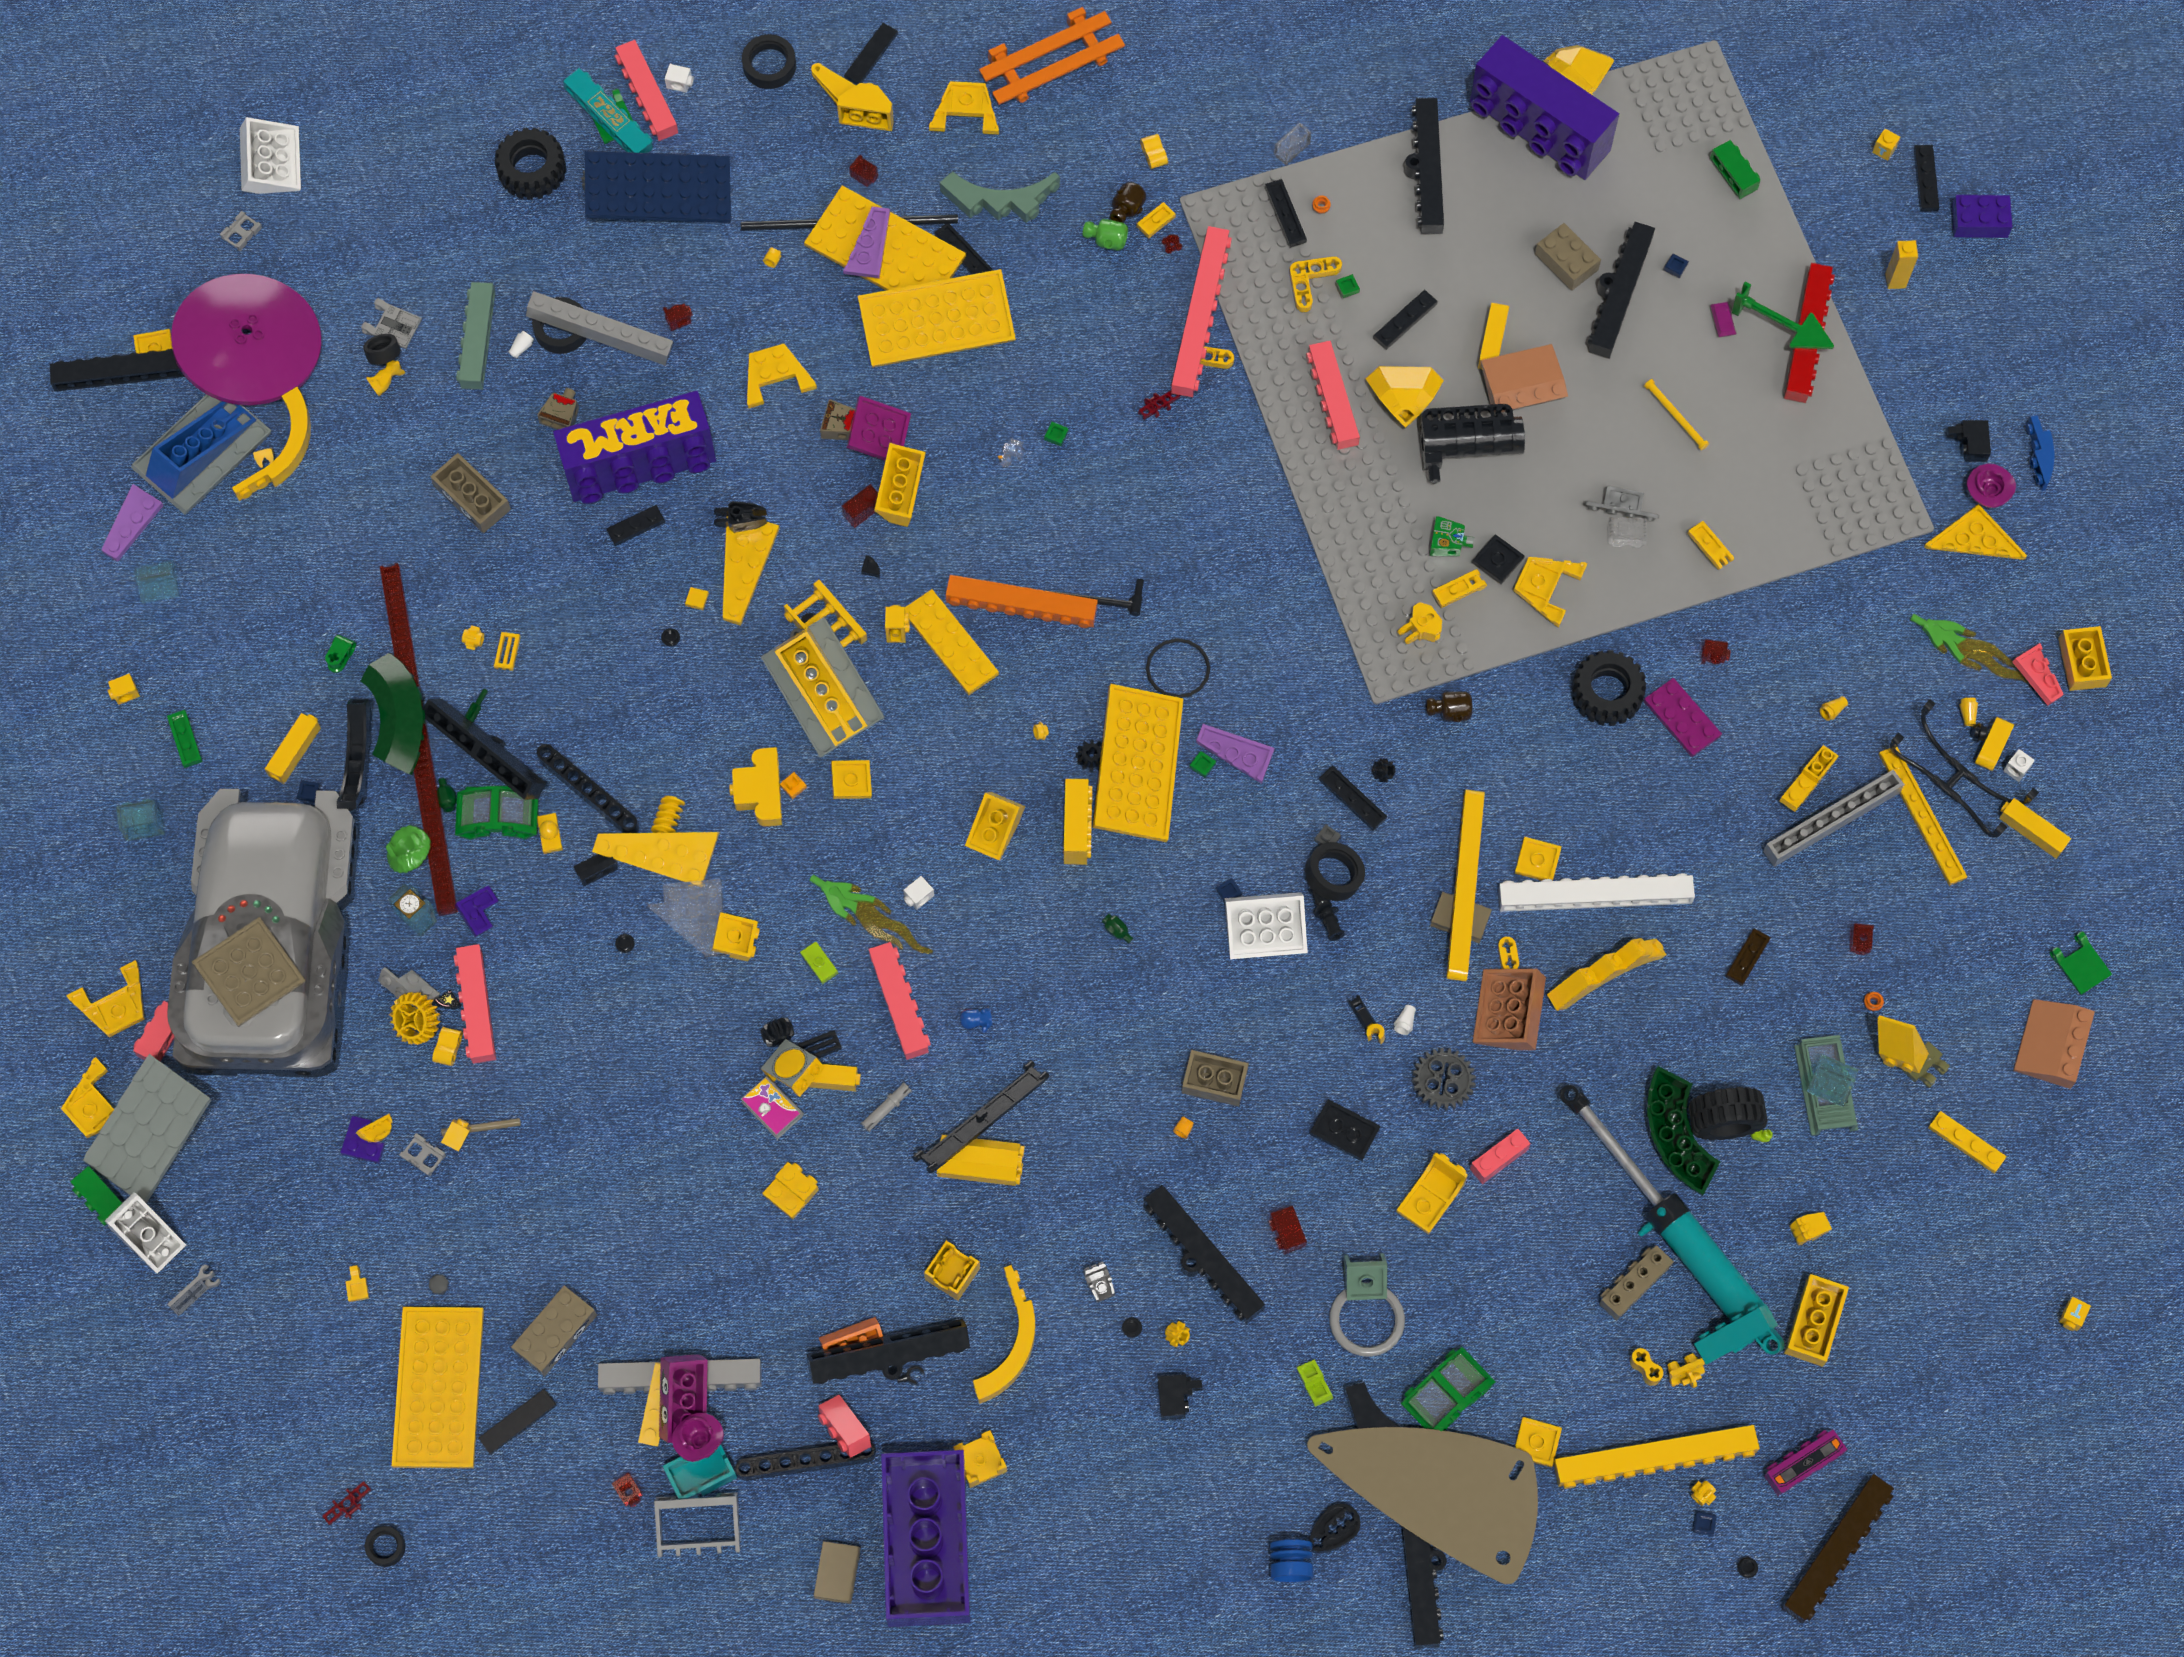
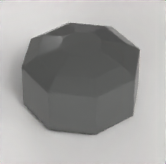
(438, 1284)

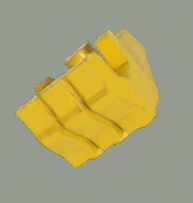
(1810, 1227)

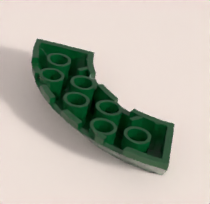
(399, 712)
(1673, 1133)

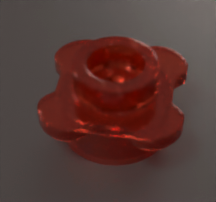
(1171, 239)

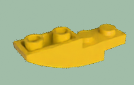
(1809, 778)

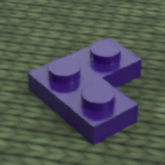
(472, 910)
(359, 1148)

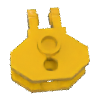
(1424, 624)

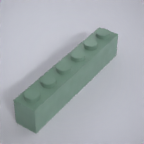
(477, 335)

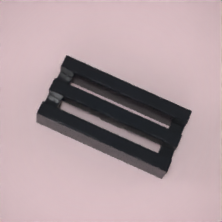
(837, 1047)

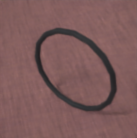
(1182, 641)

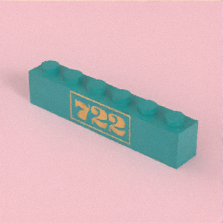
(607, 113)

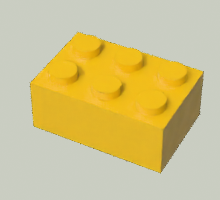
(2085, 658)

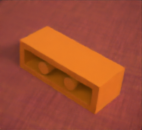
(855, 1333)

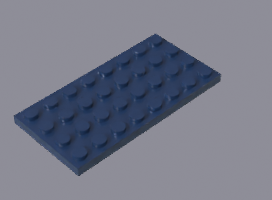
(657, 187)

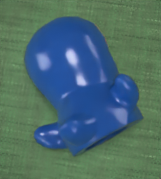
(975, 1018)

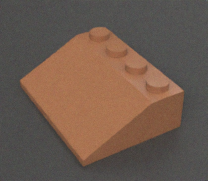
(1524, 378)
(1509, 1008)
(2054, 1042)

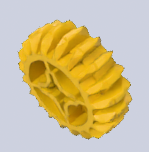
(421, 1019)

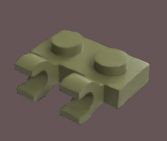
(1932, 1060)

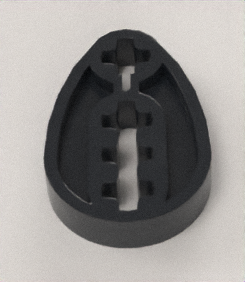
(1344, 1536)

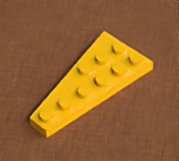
(744, 563)
(670, 854)

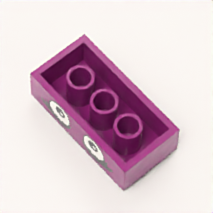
(681, 1391)

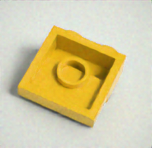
(735, 936)
(791, 1190)

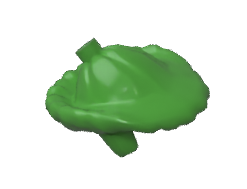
(407, 849)

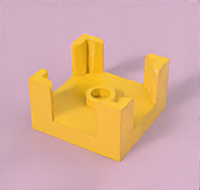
(982, 1459)

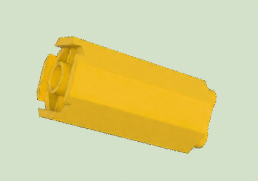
(986, 1162)

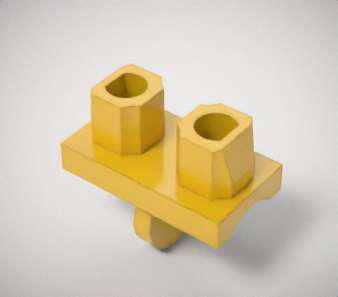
(1688, 1373)

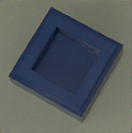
(1676, 265)
(307, 791)
(1228, 890)
(1704, 1524)

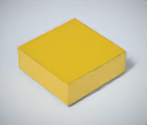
(696, 598)

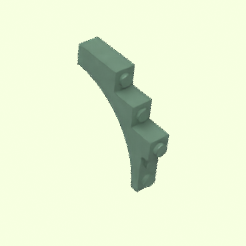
(998, 203)

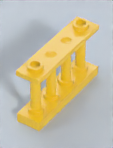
(832, 606)

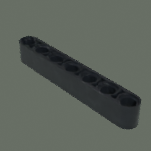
(584, 782)
(795, 1458)

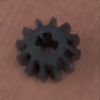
(1084, 755)
(777, 1031)

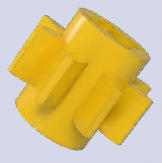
(473, 637)
(1177, 1334)
(1703, 1493)

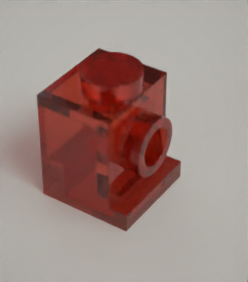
(863, 171)
(678, 316)
(1715, 652)
(1861, 931)
(627, 1483)

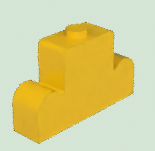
(759, 787)

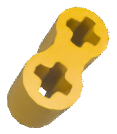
(1154, 151)
(447, 1046)
(1646, 1367)

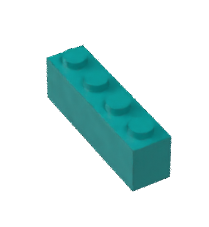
(1735, 1334)

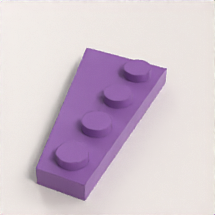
(870, 245)
(132, 519)
(1238, 751)

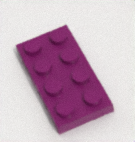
(1682, 717)

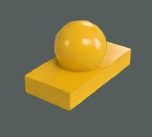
(549, 833)

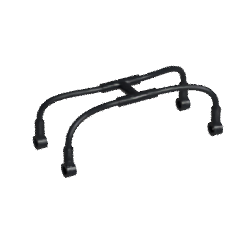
(1961, 771)

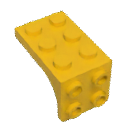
(1433, 1193)

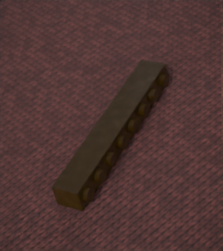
(1838, 1548)

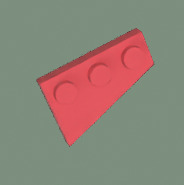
(2037, 673)

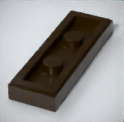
(1748, 957)

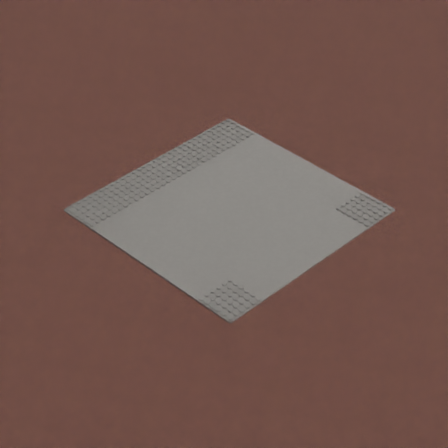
(1776, 483)

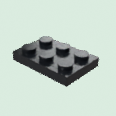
(1345, 1130)

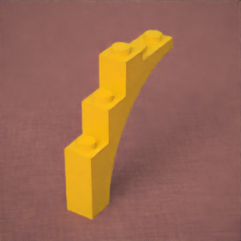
(1605, 969)

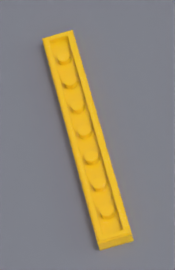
(1925, 819)

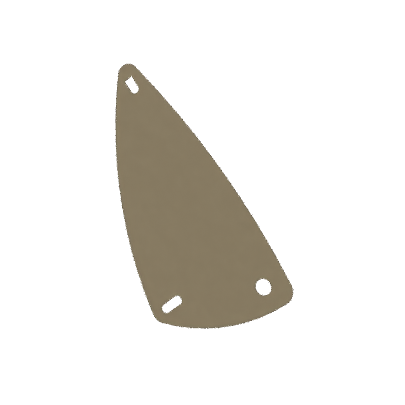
(1443, 1490)

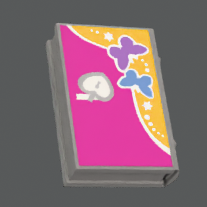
(772, 1107)

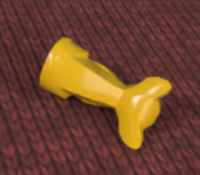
(383, 378)

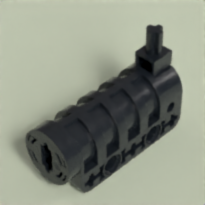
(1468, 435)

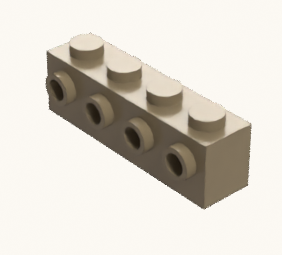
(1636, 1282)

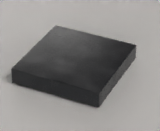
(1498, 559)

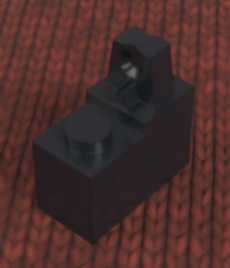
(1974, 439)
(1172, 1393)

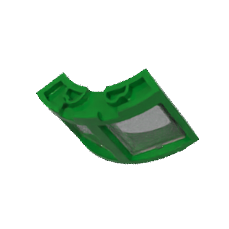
(494, 810)
(1442, 1393)

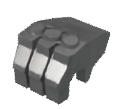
(1099, 1281)

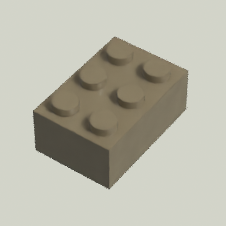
(1567, 256)
(1215, 1078)

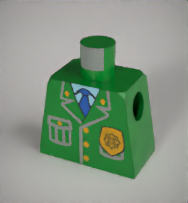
(1449, 538)

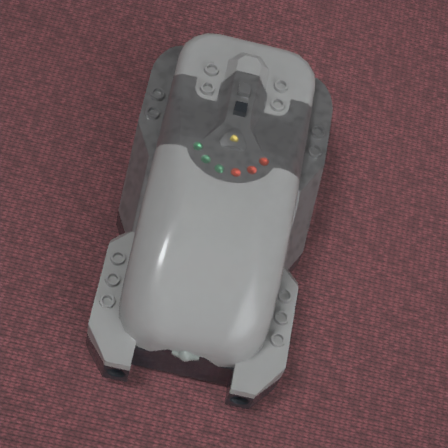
(297, 875)

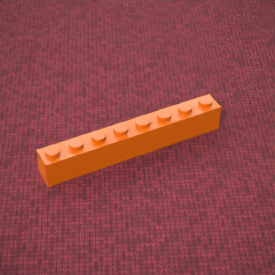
(1021, 601)

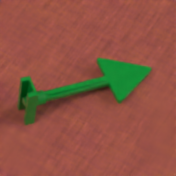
(1808, 335)

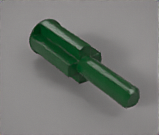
(475, 707)

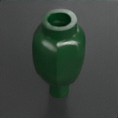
(446, 796)
(1116, 928)

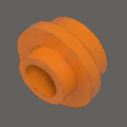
(1321, 200)
(1876, 996)

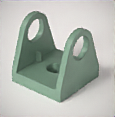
(1357, 1271)

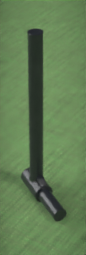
(1133, 605)

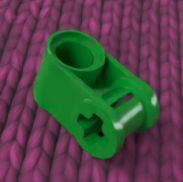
(340, 650)

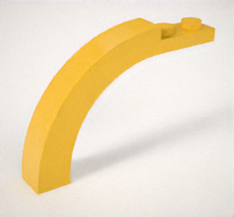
(290, 456)
(1012, 1367)

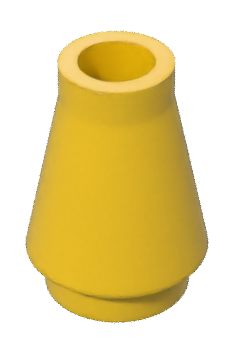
(1831, 709)
(1969, 711)

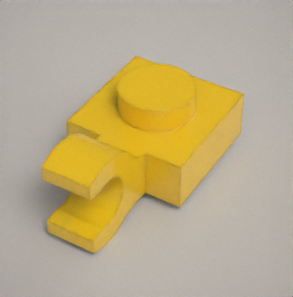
(357, 1287)

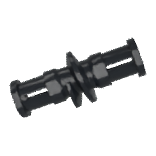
(1327, 914)

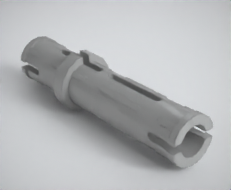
(893, 1100)

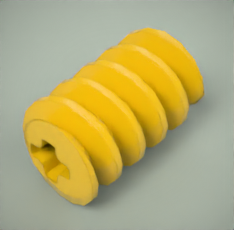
(667, 814)

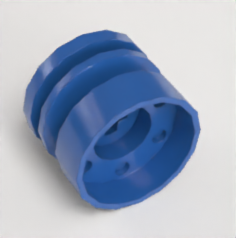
(1291, 1559)

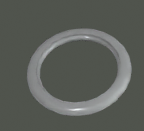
(1360, 1350)

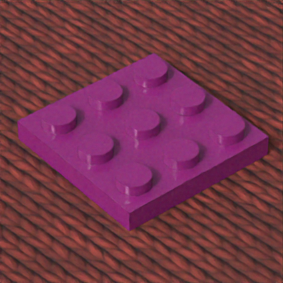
(877, 426)

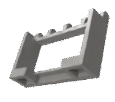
(672, 1502)

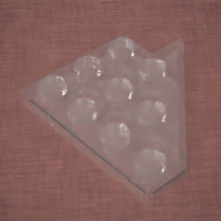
(693, 911)

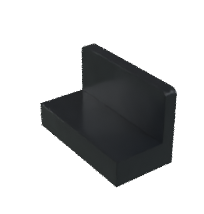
(595, 868)

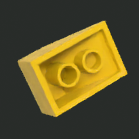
(994, 825)
(1901, 1045)

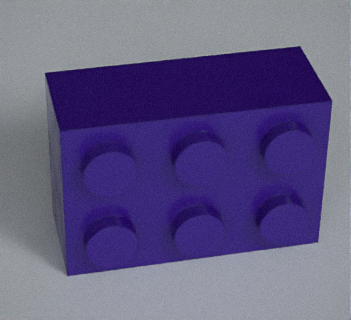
(1981, 216)

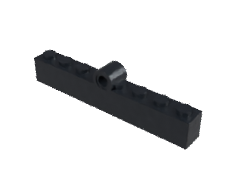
(1426, 166)
(1619, 289)
(485, 749)
(1204, 1254)
(888, 1351)
(1421, 1589)

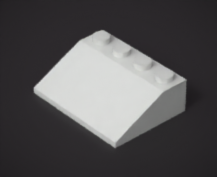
(269, 157)
(1266, 925)

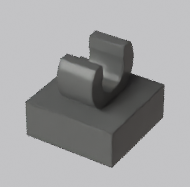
(1327, 835)

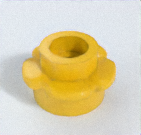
(1040, 731)

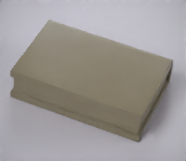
(1443, 917)
(837, 1572)

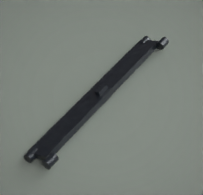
(982, 1118)

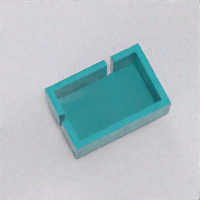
(699, 1476)

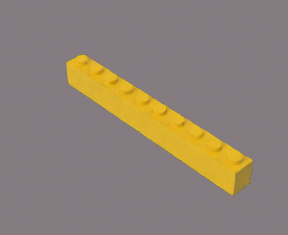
(1656, 1456)

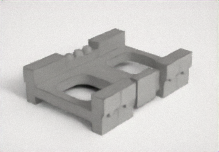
(236, 228)
(426, 1150)

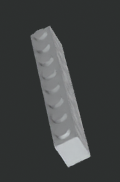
(599, 328)
(1833, 818)
(720, 1374)

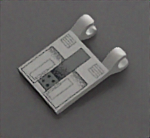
(394, 322)
(193, 1291)

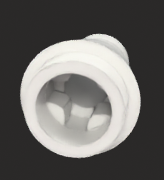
(521, 344)
(1404, 1022)

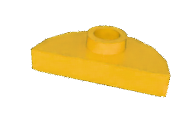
(376, 1130)

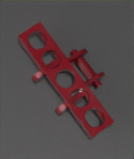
(1160, 400)
(344, 1509)

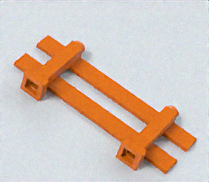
(1078, 28)

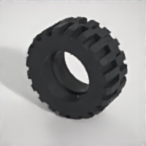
(532, 183)
(1608, 710)
(1728, 1113)

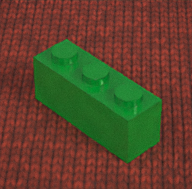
(1735, 169)
(96, 1193)

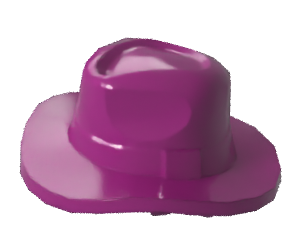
(1991, 485)
(697, 1437)

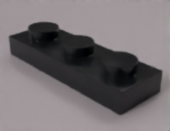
(635, 525)

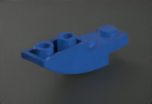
(2043, 456)

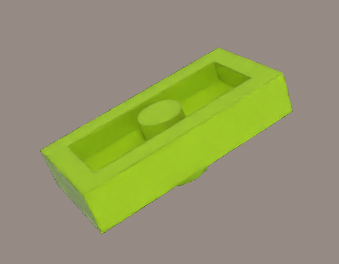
(819, 962)

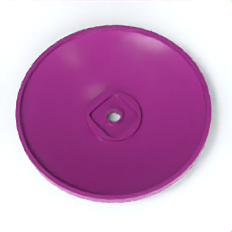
(241, 366)

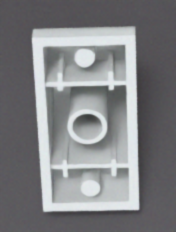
(145, 1232)

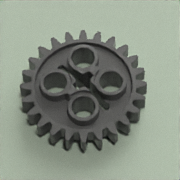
(1425, 1075)

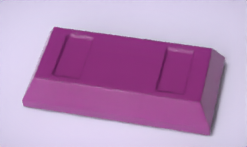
(1723, 319)

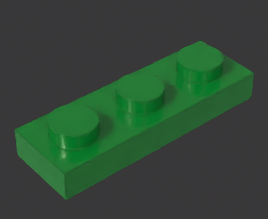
(184, 738)

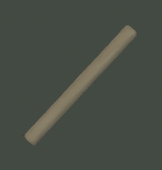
(490, 1125)

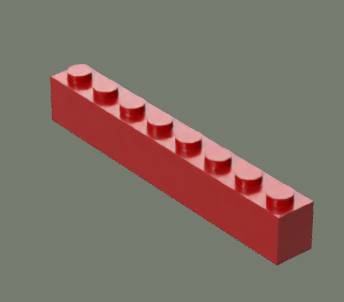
(1804, 359)

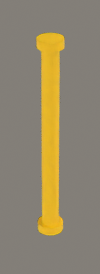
(1676, 414)

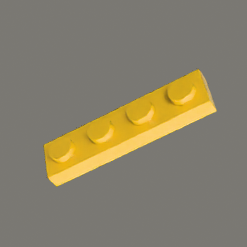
(1967, 1142)
(650, 1426)

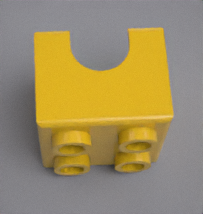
(951, 1270)

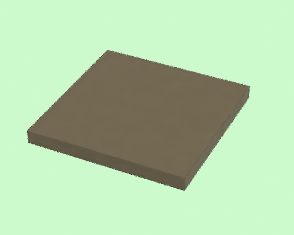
(249, 956)

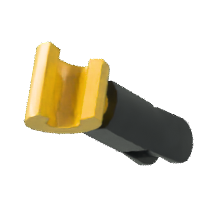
(1367, 1020)

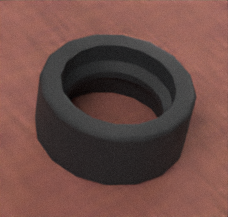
(381, 349)
(373, 1535)

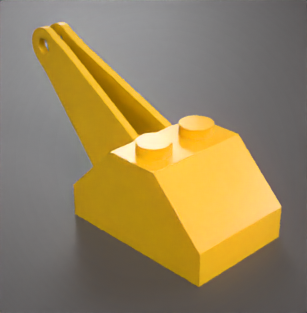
(856, 104)

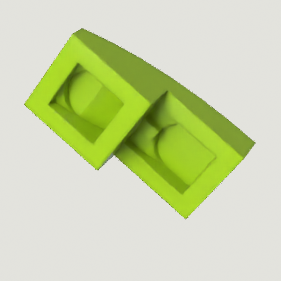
(1314, 1383)

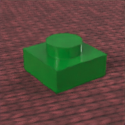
(1347, 286)
(1056, 434)
(1202, 764)

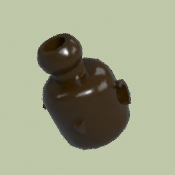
(1127, 202)
(1453, 706)

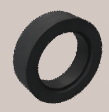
(769, 81)
(557, 346)
(1321, 885)

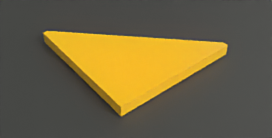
(1976, 535)

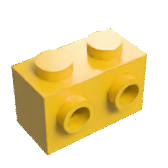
(896, 624)

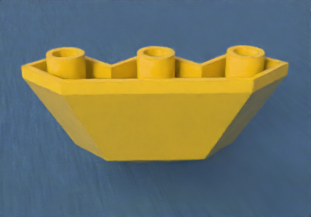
(1580, 65)
(1405, 389)

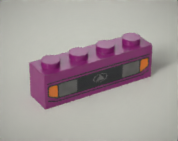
(1805, 1462)

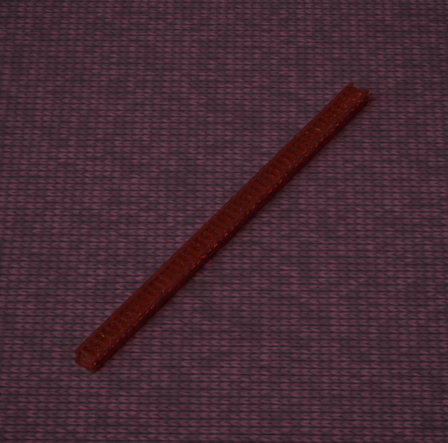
(424, 769)

